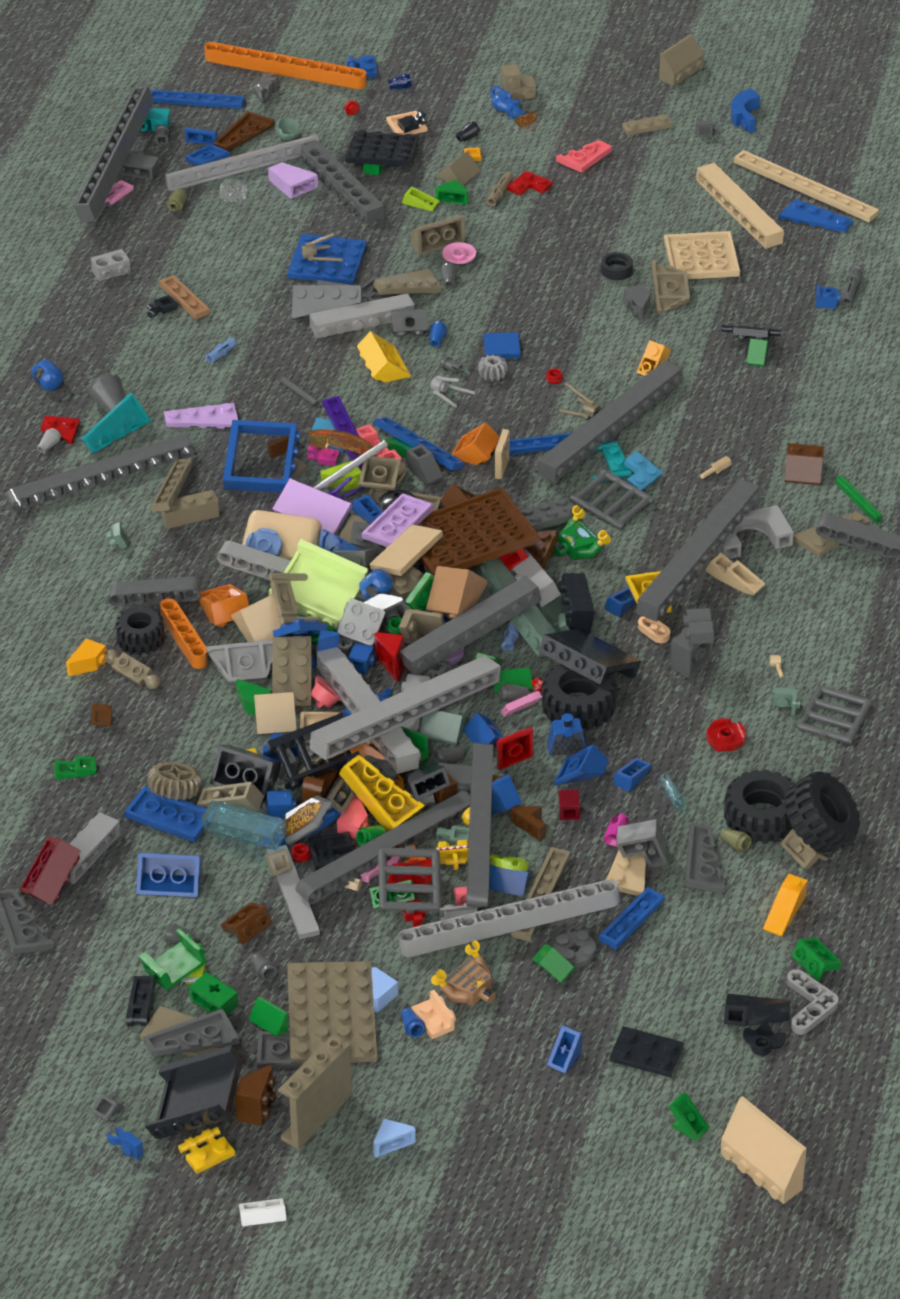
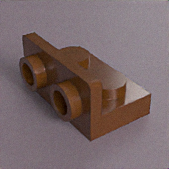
(248, 922)

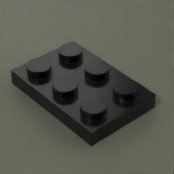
(646, 1051)

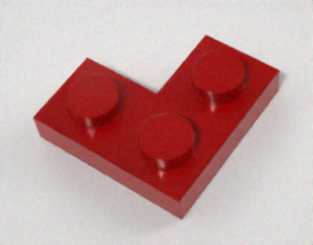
(529, 180)

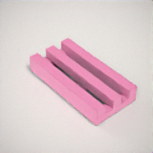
(119, 193)
(521, 703)

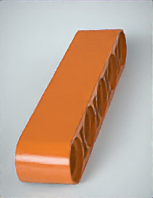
(184, 633)

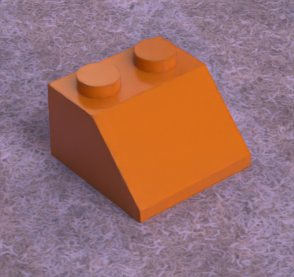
(477, 445)

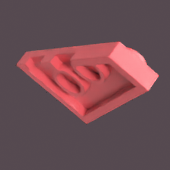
(586, 157)

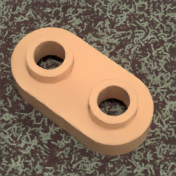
(656, 631)

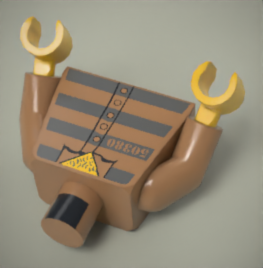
(468, 981)

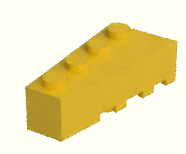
(380, 795)

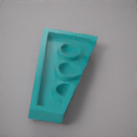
(121, 420)

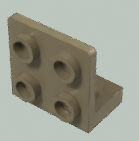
(419, 623)

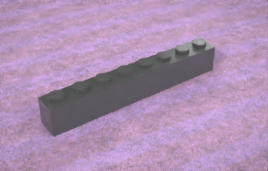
(470, 625)

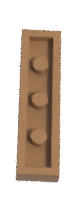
(184, 297)

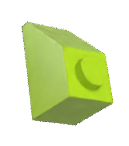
(354, 474)

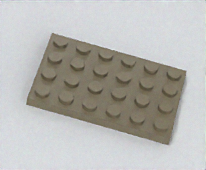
(330, 1001)

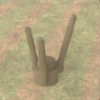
(309, 251)
(589, 408)

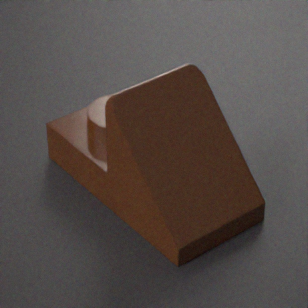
(529, 820)

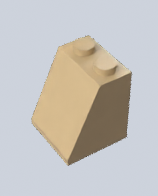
(258, 620)

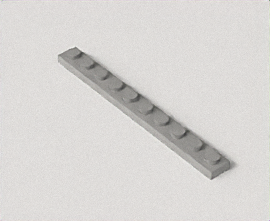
(237, 164)

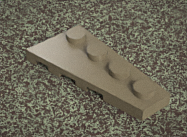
(411, 283)

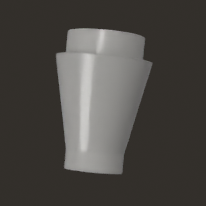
(50, 439)

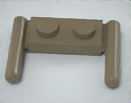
(285, 598)

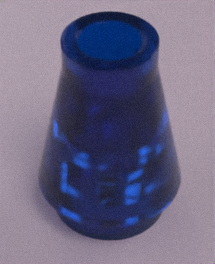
(400, 82)

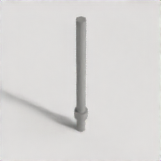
(352, 465)

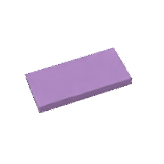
(309, 502)
(396, 519)

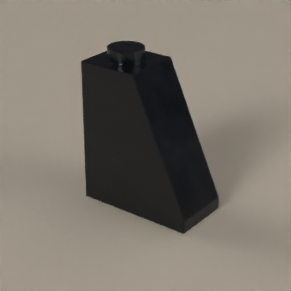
(427, 779)

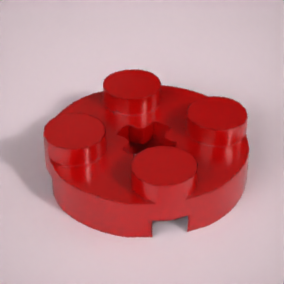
(735, 735)

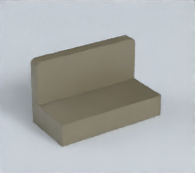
(800, 851)

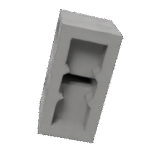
(110, 265)

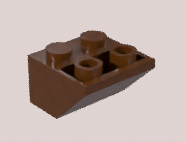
(255, 1095)

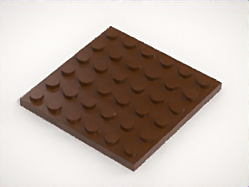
(477, 531)

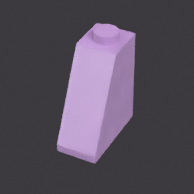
(292, 180)

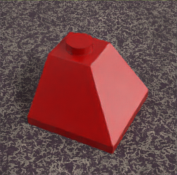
(514, 748)

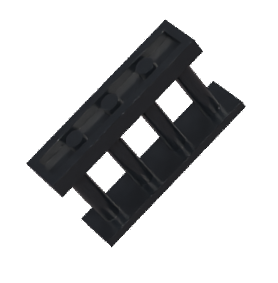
(297, 739)

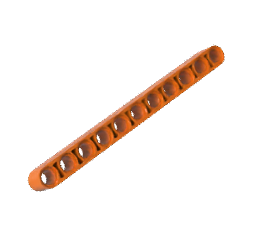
(285, 65)

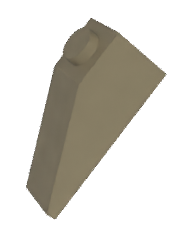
(238, 795)

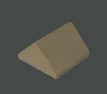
(461, 169)

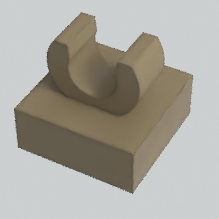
(278, 861)

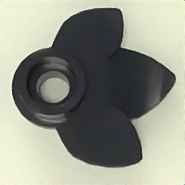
(763, 1037)

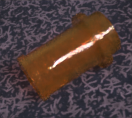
(523, 120)

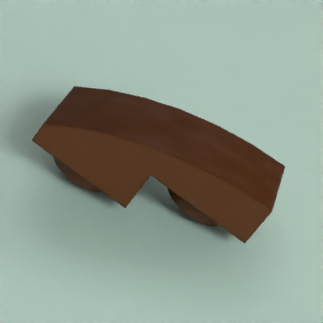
(278, 446)

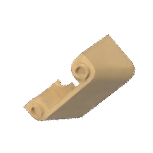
(289, 528)

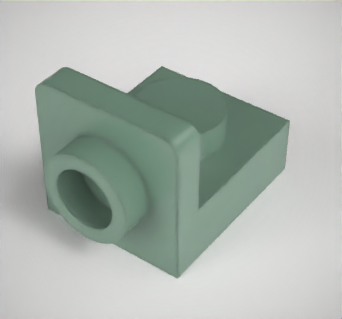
(786, 698)

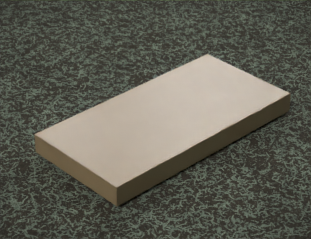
(406, 549)

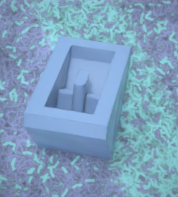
(384, 989)
(393, 1136)

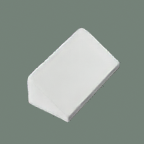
(262, 1212)

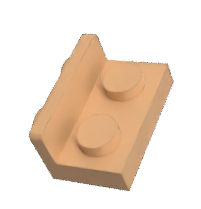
(436, 1015)

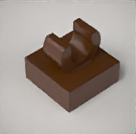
(101, 714)

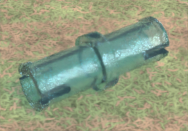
(671, 790)

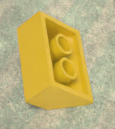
(382, 359)

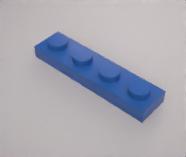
(631, 918)

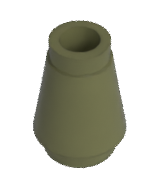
(738, 840)

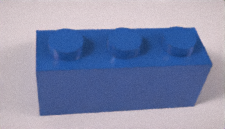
(169, 874)

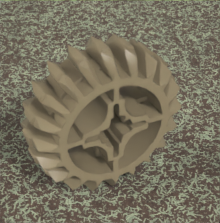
(174, 780)

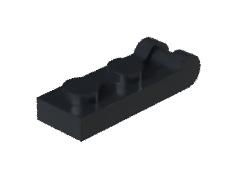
(140, 1000)

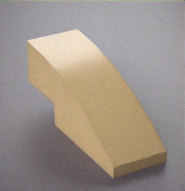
(734, 575)

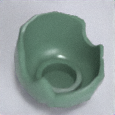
(288, 129)

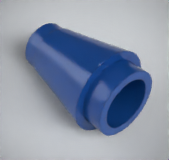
(437, 333)
(413, 1024)

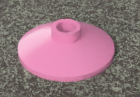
(459, 253)

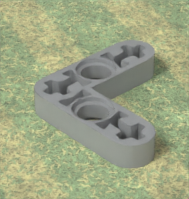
(817, 1001)

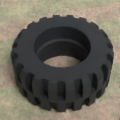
(591, 709)
(758, 788)
(822, 811)

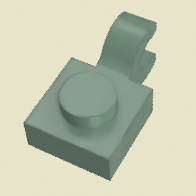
(454, 835)

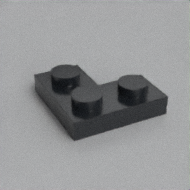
(325, 846)

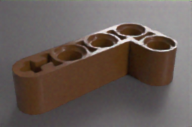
(320, 785)

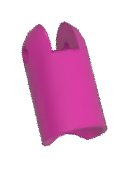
(610, 836)

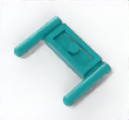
(615, 460)

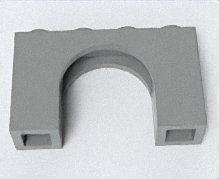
(767, 520)

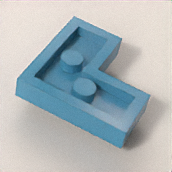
(644, 471)

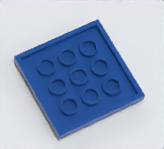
(339, 272)

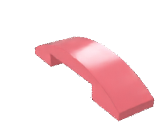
(371, 435)

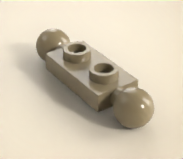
(132, 669)

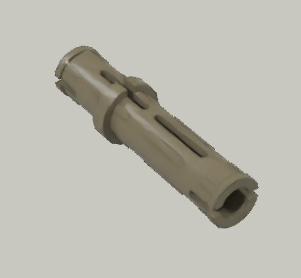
(497, 192)

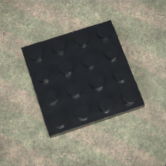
(382, 148)

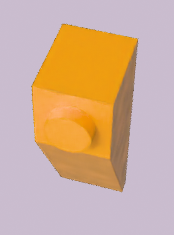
(786, 904)

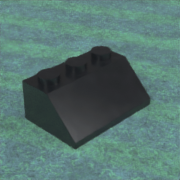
(577, 601)
(239, 765)

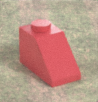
(353, 818)

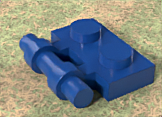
(366, 63)

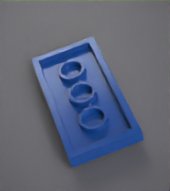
(167, 815)

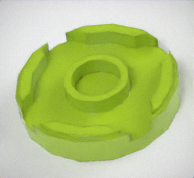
(509, 862)

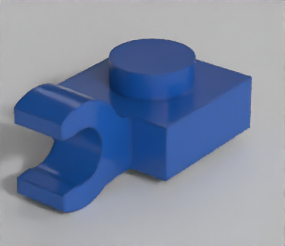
(129, 1143)

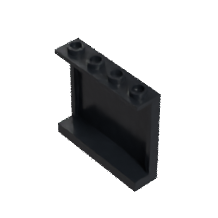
(588, 655)
(197, 1092)

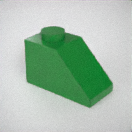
(246, 692)

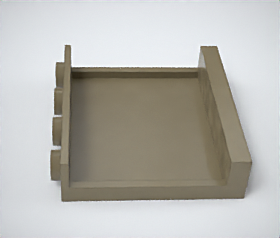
(317, 1090)

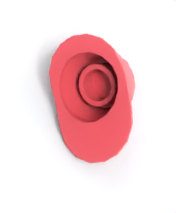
(324, 693)

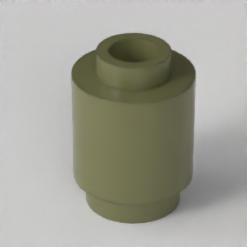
(177, 200)

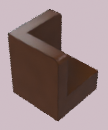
(447, 792)

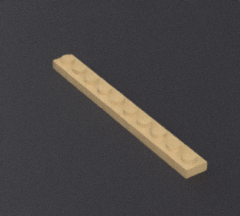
(806, 186)

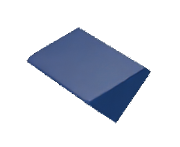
(200, 136)
(328, 640)

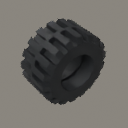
(140, 630)

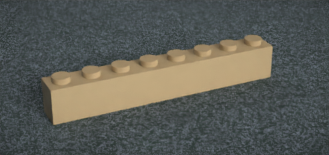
(740, 205)

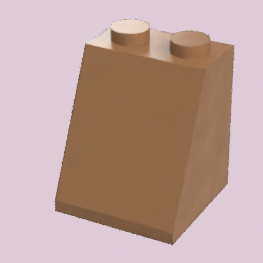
(454, 591)

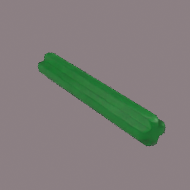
(858, 499)

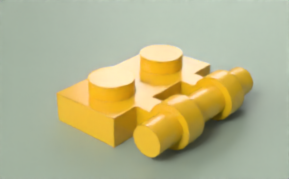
(208, 1155)

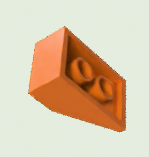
(222, 603)

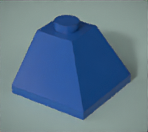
(582, 766)

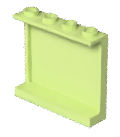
(329, 582)

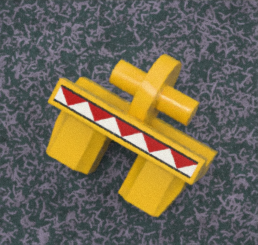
(453, 854)

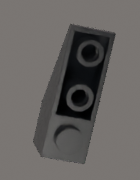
(754, 1010)

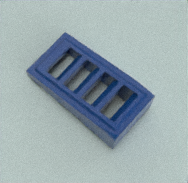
(363, 505)
(617, 604)
(627, 779)

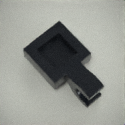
(411, 123)
(163, 305)

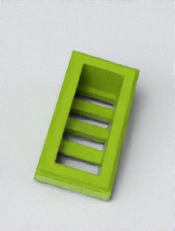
(416, 198)

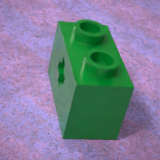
(213, 994)

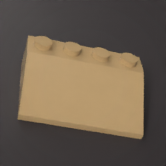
(764, 1151)

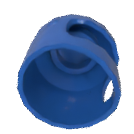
(52, 375)
(378, 580)

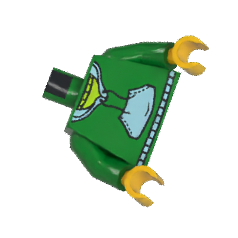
(578, 540)

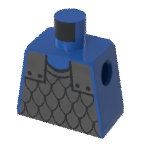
(565, 736)

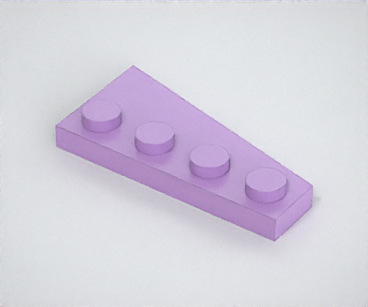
(211, 416)

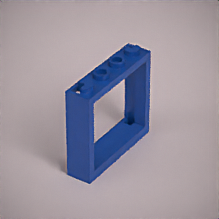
(266, 428)

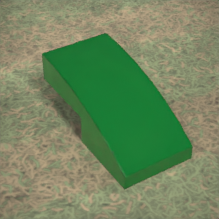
(80, 767)

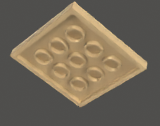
(703, 254)

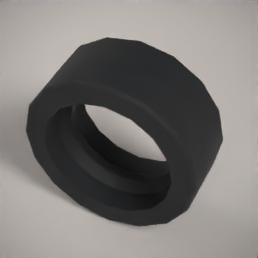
(616, 273)

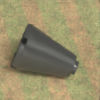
(107, 391)

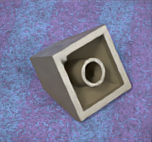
(380, 473)

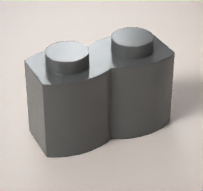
(699, 626)

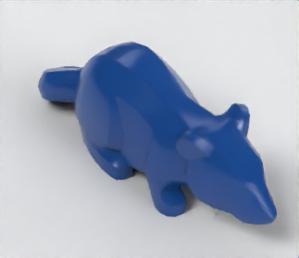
(503, 102)

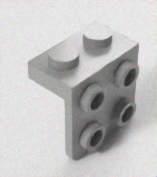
(360, 621)

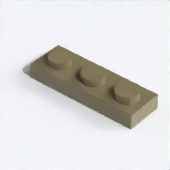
(647, 124)

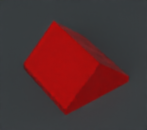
(388, 653)

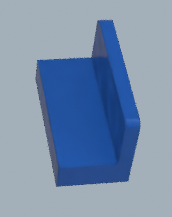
(482, 730)
(508, 880)

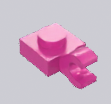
(324, 457)

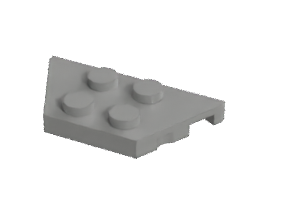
(243, 660)

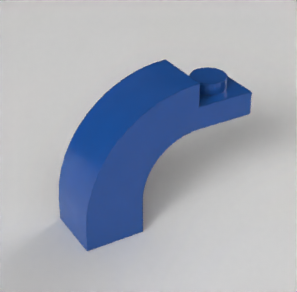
(740, 108)

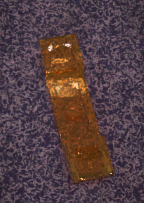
(323, 437)

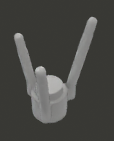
(440, 384)

